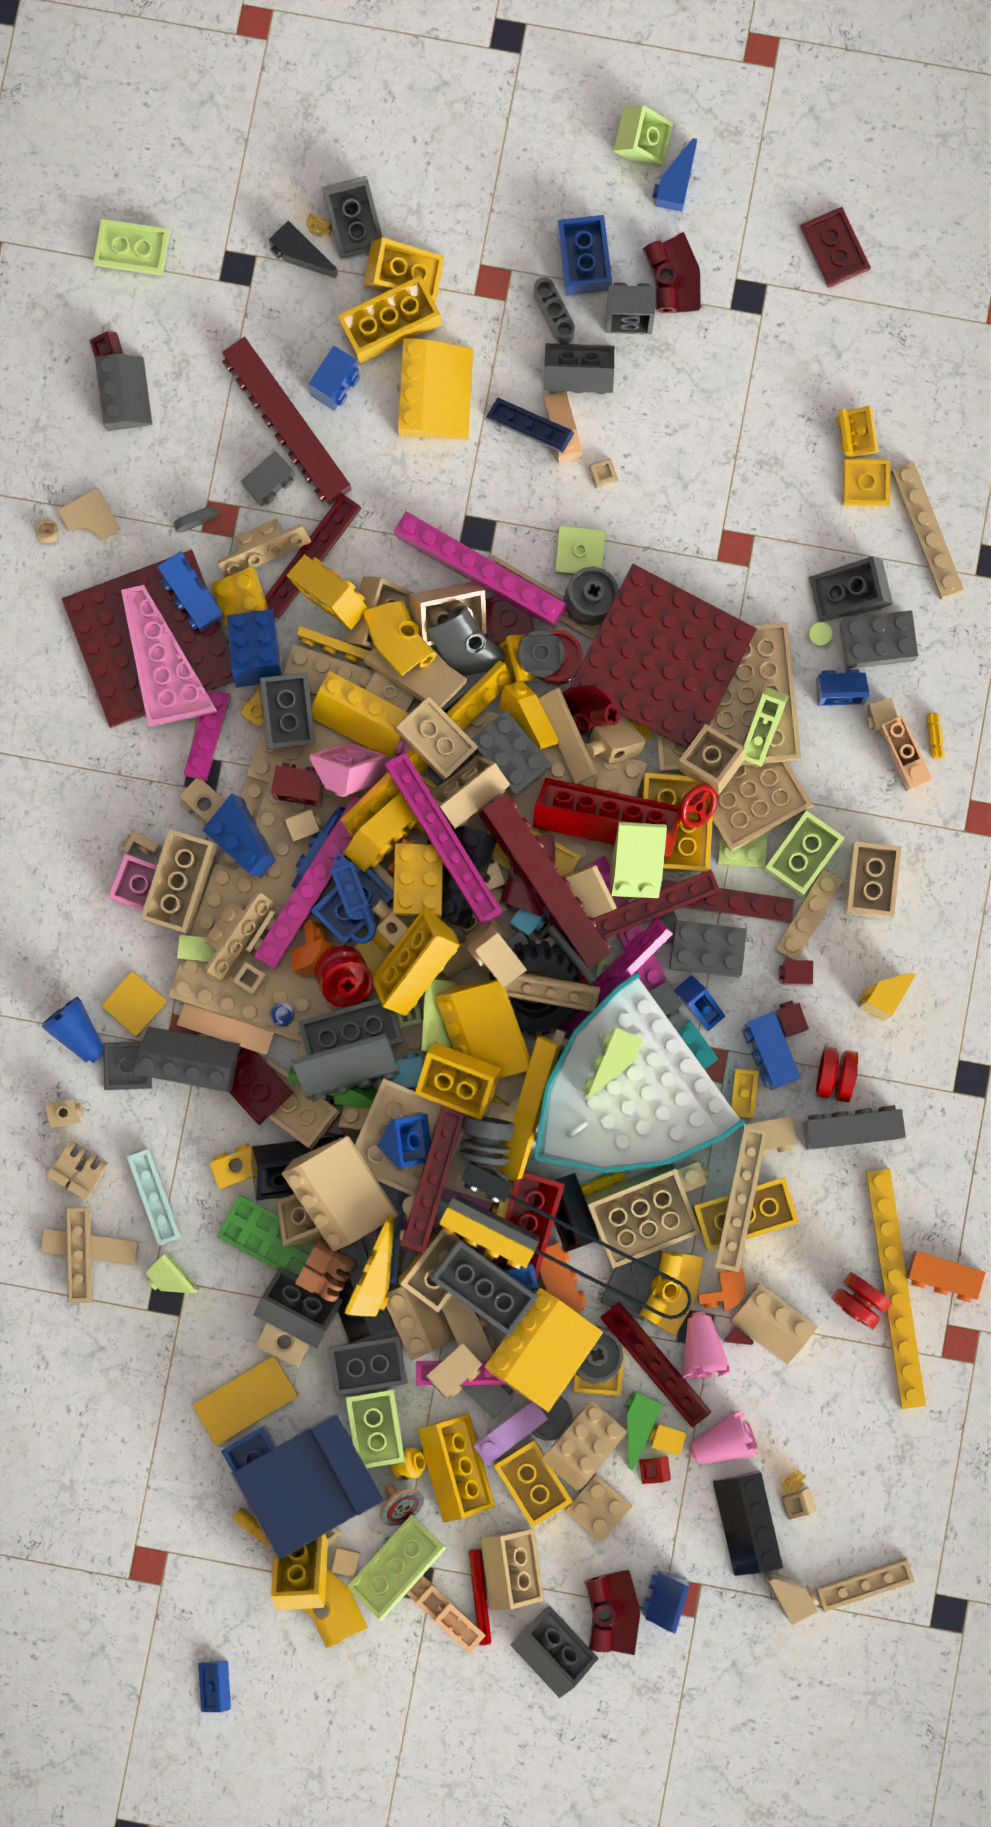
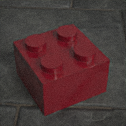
(297, 785)

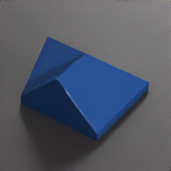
(406, 1141)

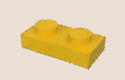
(744, 1092)

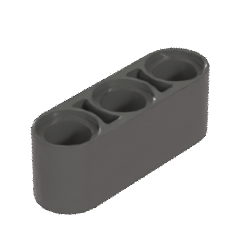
(550, 300)

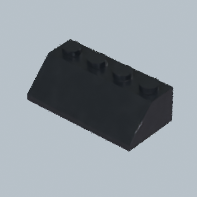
(270, 1162)
(358, 1326)
(747, 1524)

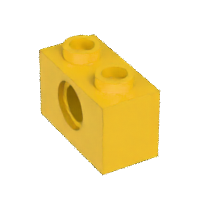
(221, 1167)

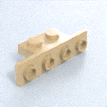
(263, 545)
(233, 933)

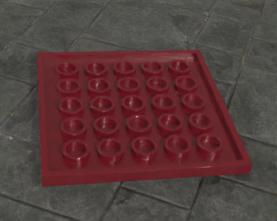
(107, 648)
(664, 656)

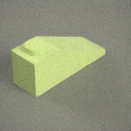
(764, 725)

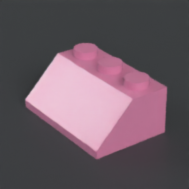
(349, 768)

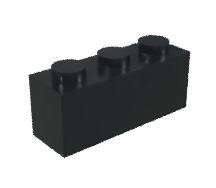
(574, 1212)

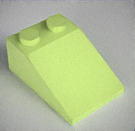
(638, 860)
(376, 1428)

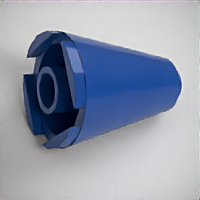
(75, 1030)

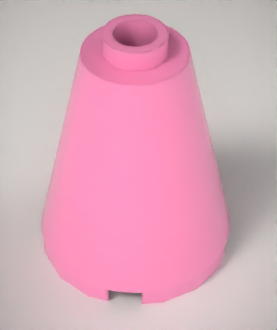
(703, 1349)
(725, 1441)

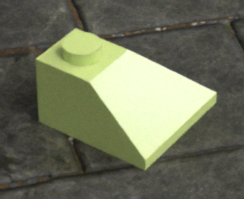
(169, 1276)

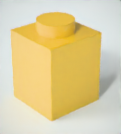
(667, 1439)

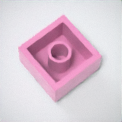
(132, 882)

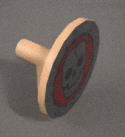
(400, 1505)

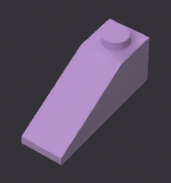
(510, 1432)

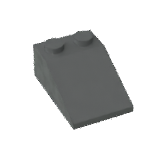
(352, 216)
(851, 589)

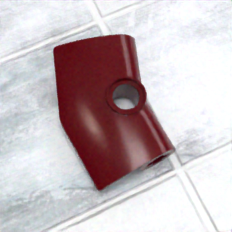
(677, 259)
(591, 707)
(516, 893)
(620, 1630)

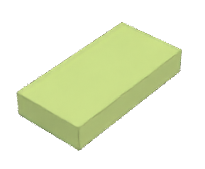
(194, 949)

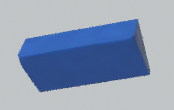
(214, 1686)

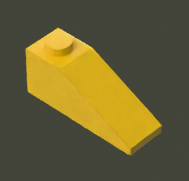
(528, 713)

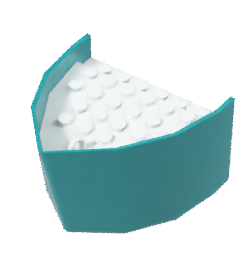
(648, 1112)

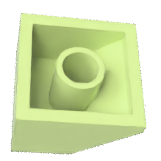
(643, 136)

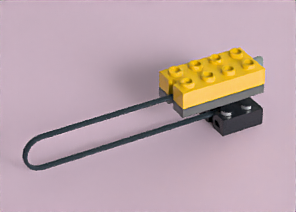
(511, 1240)

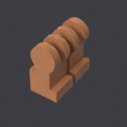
(315, 1276)

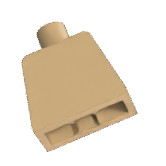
(616, 742)
(391, 925)

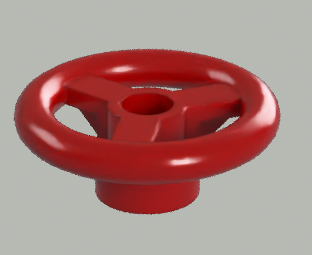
(695, 803)

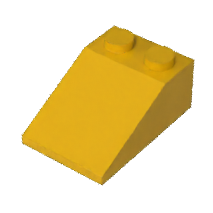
(397, 263)

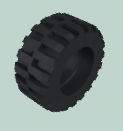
(550, 960)

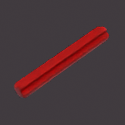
(479, 1594)

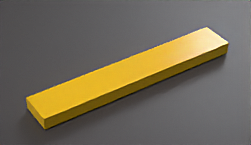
(530, 1106)

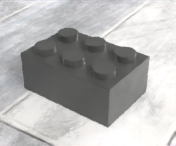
(630, 308)
(878, 639)
(286, 711)
(513, 753)
(707, 949)
(296, 1309)
(368, 1365)

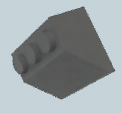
(579, 368)
(123, 391)
(554, 1652)

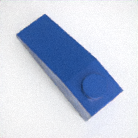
(675, 180)

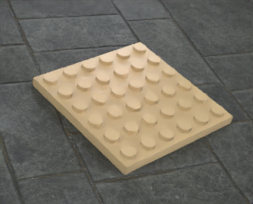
(763, 666)

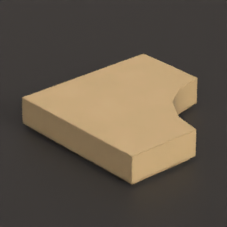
(90, 513)

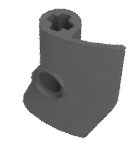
(453, 644)

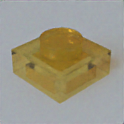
(318, 225)
(793, 1482)

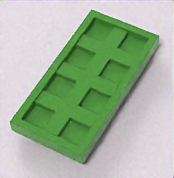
(259, 1235)

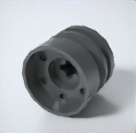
(486, 1140)

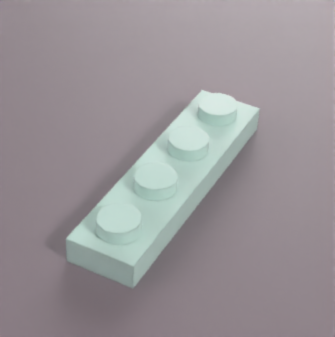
(154, 1197)

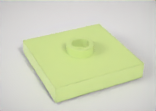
(579, 549)

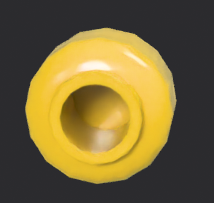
(412, 1467)

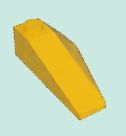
(374, 1283)

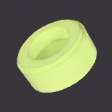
(820, 634)

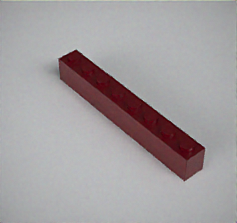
(286, 420)
(543, 879)

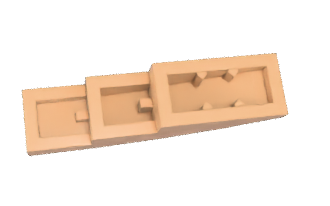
(225, 1028)
(446, 1614)

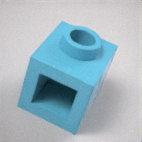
(527, 922)

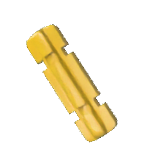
(935, 735)
(602, 1183)

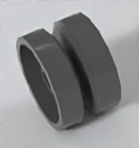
(590, 595)
(609, 1364)

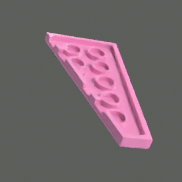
(165, 675)

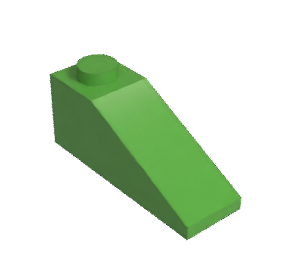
(639, 1422)

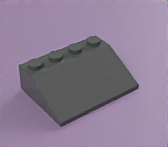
(346, 1067)

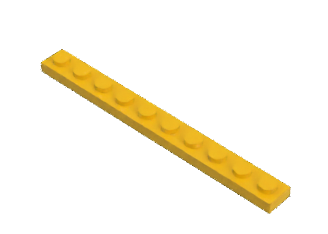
(461, 713)
(895, 1288)

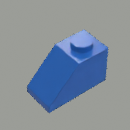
(699, 1002)

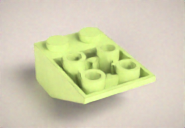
(618, 1054)

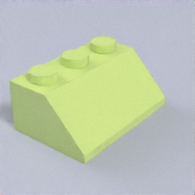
(433, 1024)

